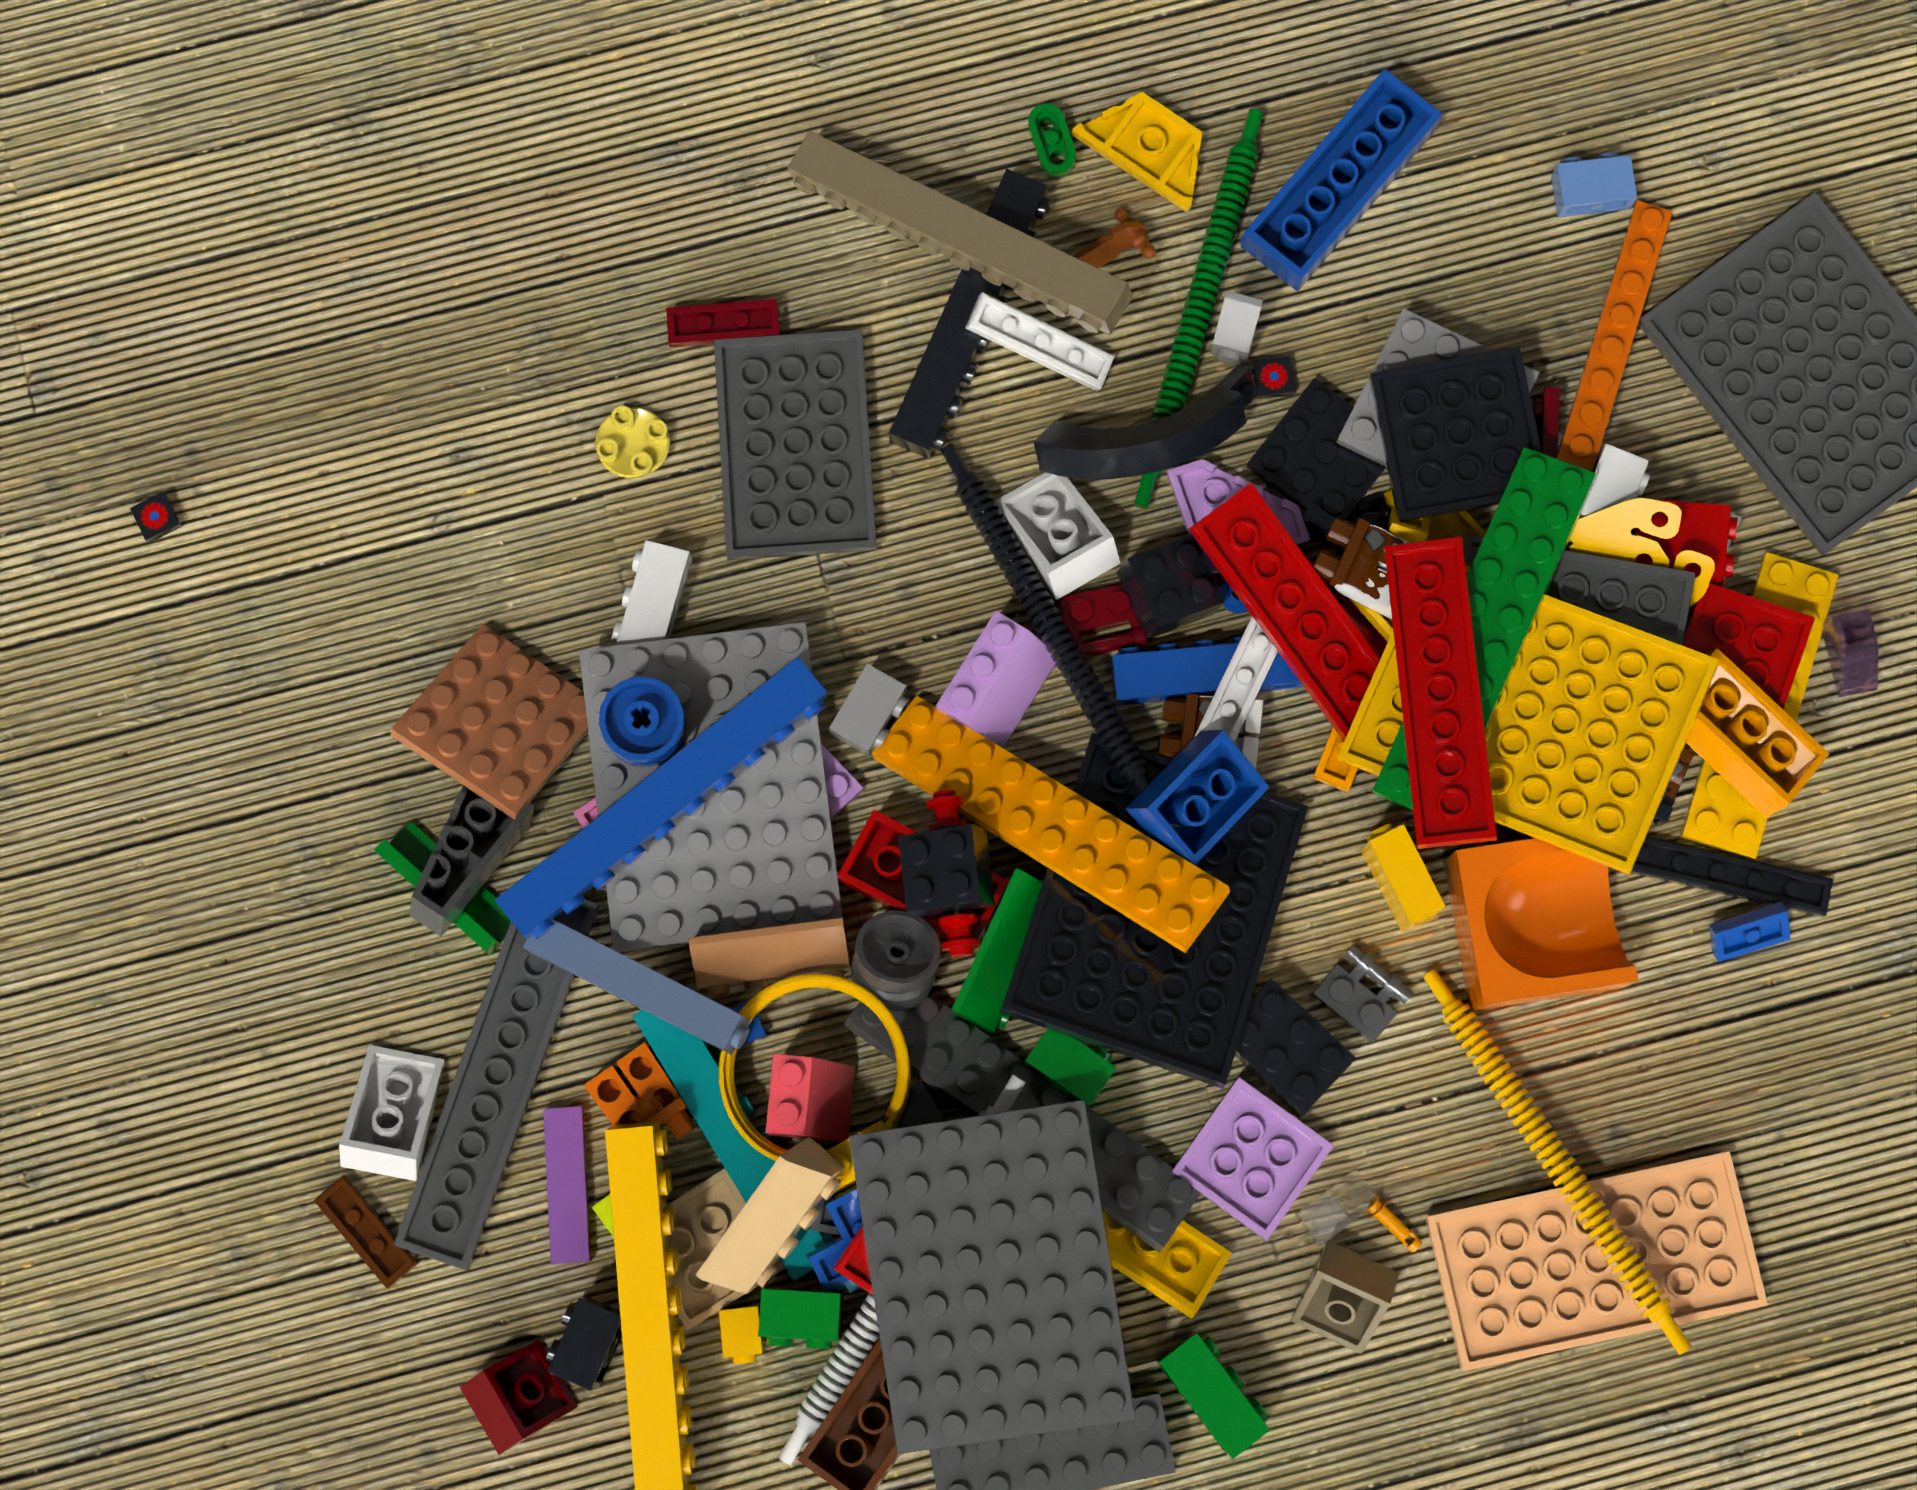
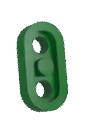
(1051, 142)

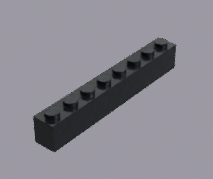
(953, 348)

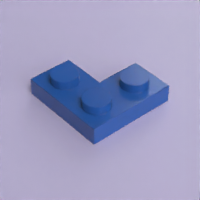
(846, 1214)

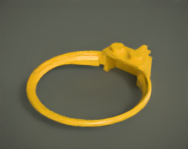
(842, 1151)

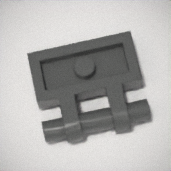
(1356, 1003)

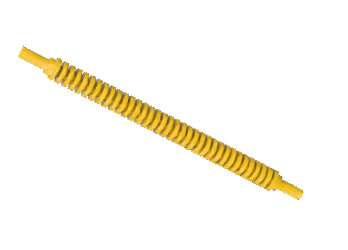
(1455, 1012)

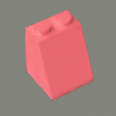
(810, 1098)

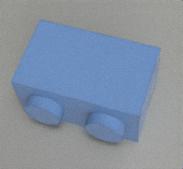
(1593, 185)

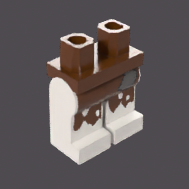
(1361, 568)
(1190, 714)

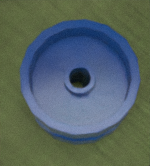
(636, 700)

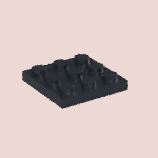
(1307, 461)

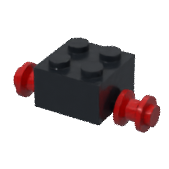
(948, 872)

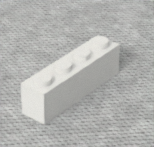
(654, 595)

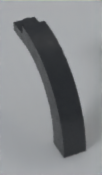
(1149, 446)

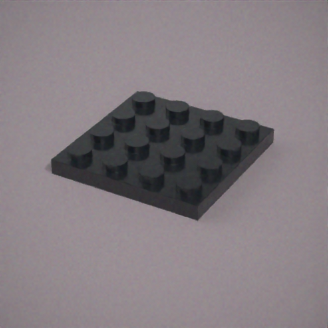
(1453, 430)

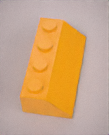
(1753, 740)

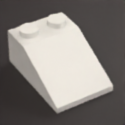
(1059, 533)
(391, 1113)

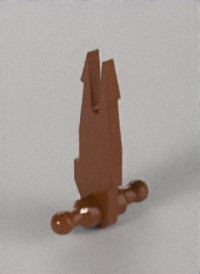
(1121, 237)

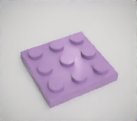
(1252, 1158)

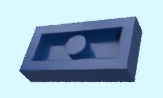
(1749, 931)

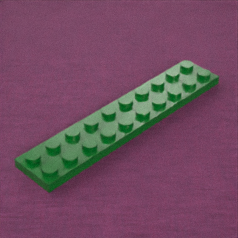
(1508, 583)

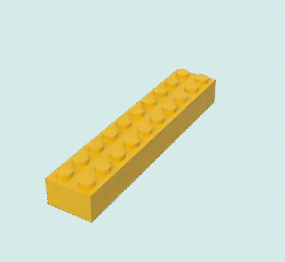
(649, 1307)

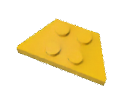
(1148, 145)

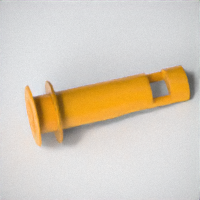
(1393, 1223)

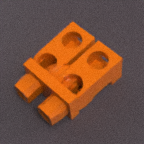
(656, 1094)

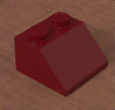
(517, 1397)

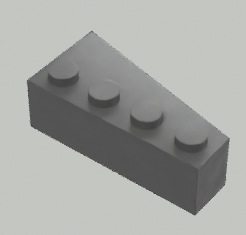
(464, 858)

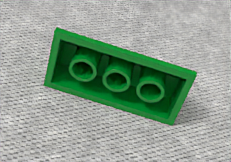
(997, 956)

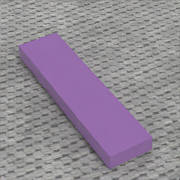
(567, 1185)

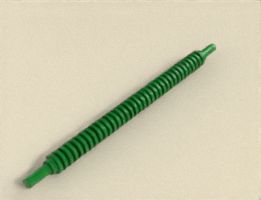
(1205, 284)

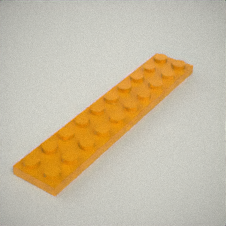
(1053, 824)

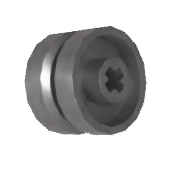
(896, 958)

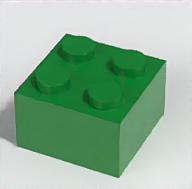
(1071, 1065)
(801, 1316)

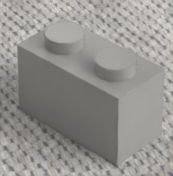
(869, 710)

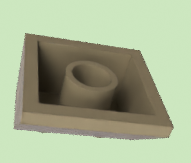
(1345, 1297)

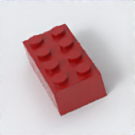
(877, 872)

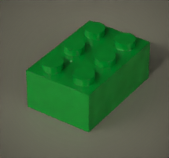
(1214, 1393)

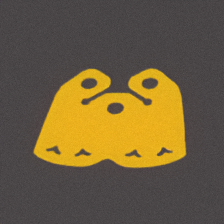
(1610, 536)

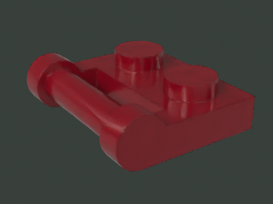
(1098, 611)

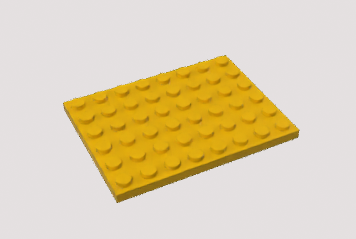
(1577, 733)

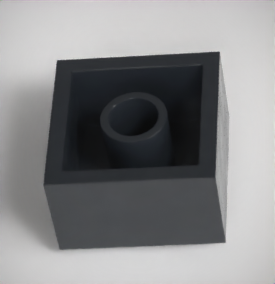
(1170, 586)
(587, 1343)

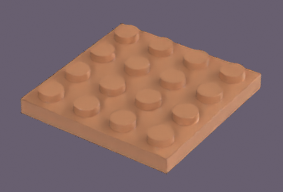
(496, 721)

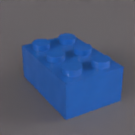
(1198, 796)

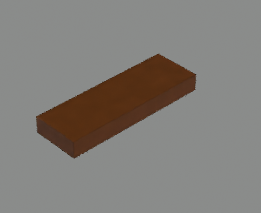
(365, 1231)

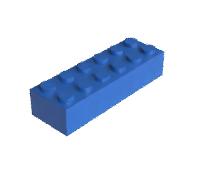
(1341, 180)

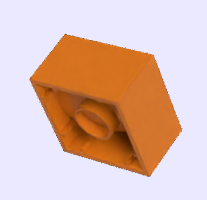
(1533, 924)

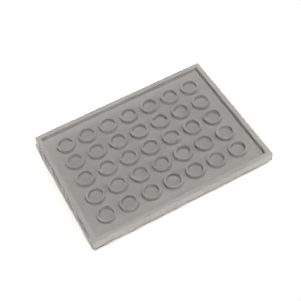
(757, 847)

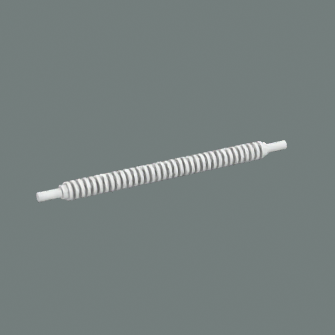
(858, 1339)

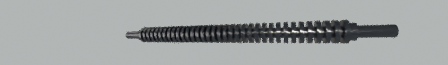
(1050, 624)

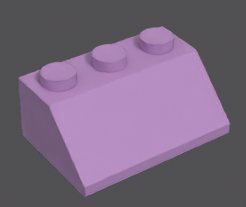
(997, 680)

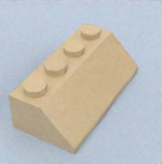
(773, 1218)

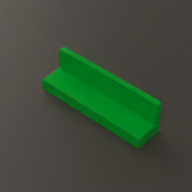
(481, 917)

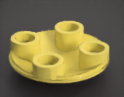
(632, 442)

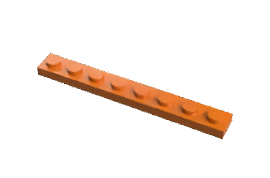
(1614, 335)

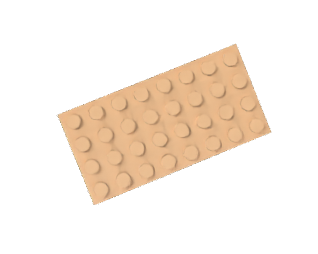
(1533, 1283)

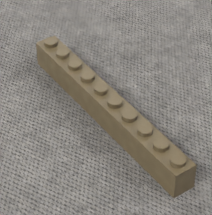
(960, 233)

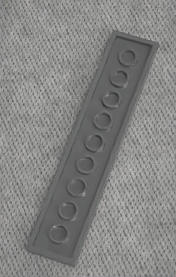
(974, 1070)
(488, 1099)

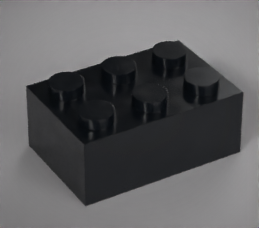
(1290, 1049)

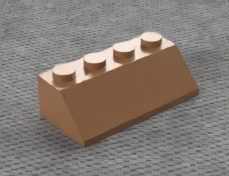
(769, 955)

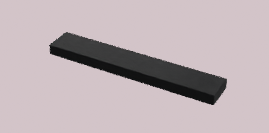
(1733, 876)

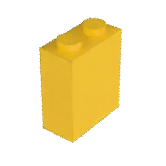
(1401, 876)

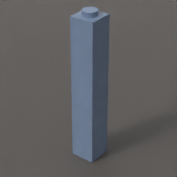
(641, 987)

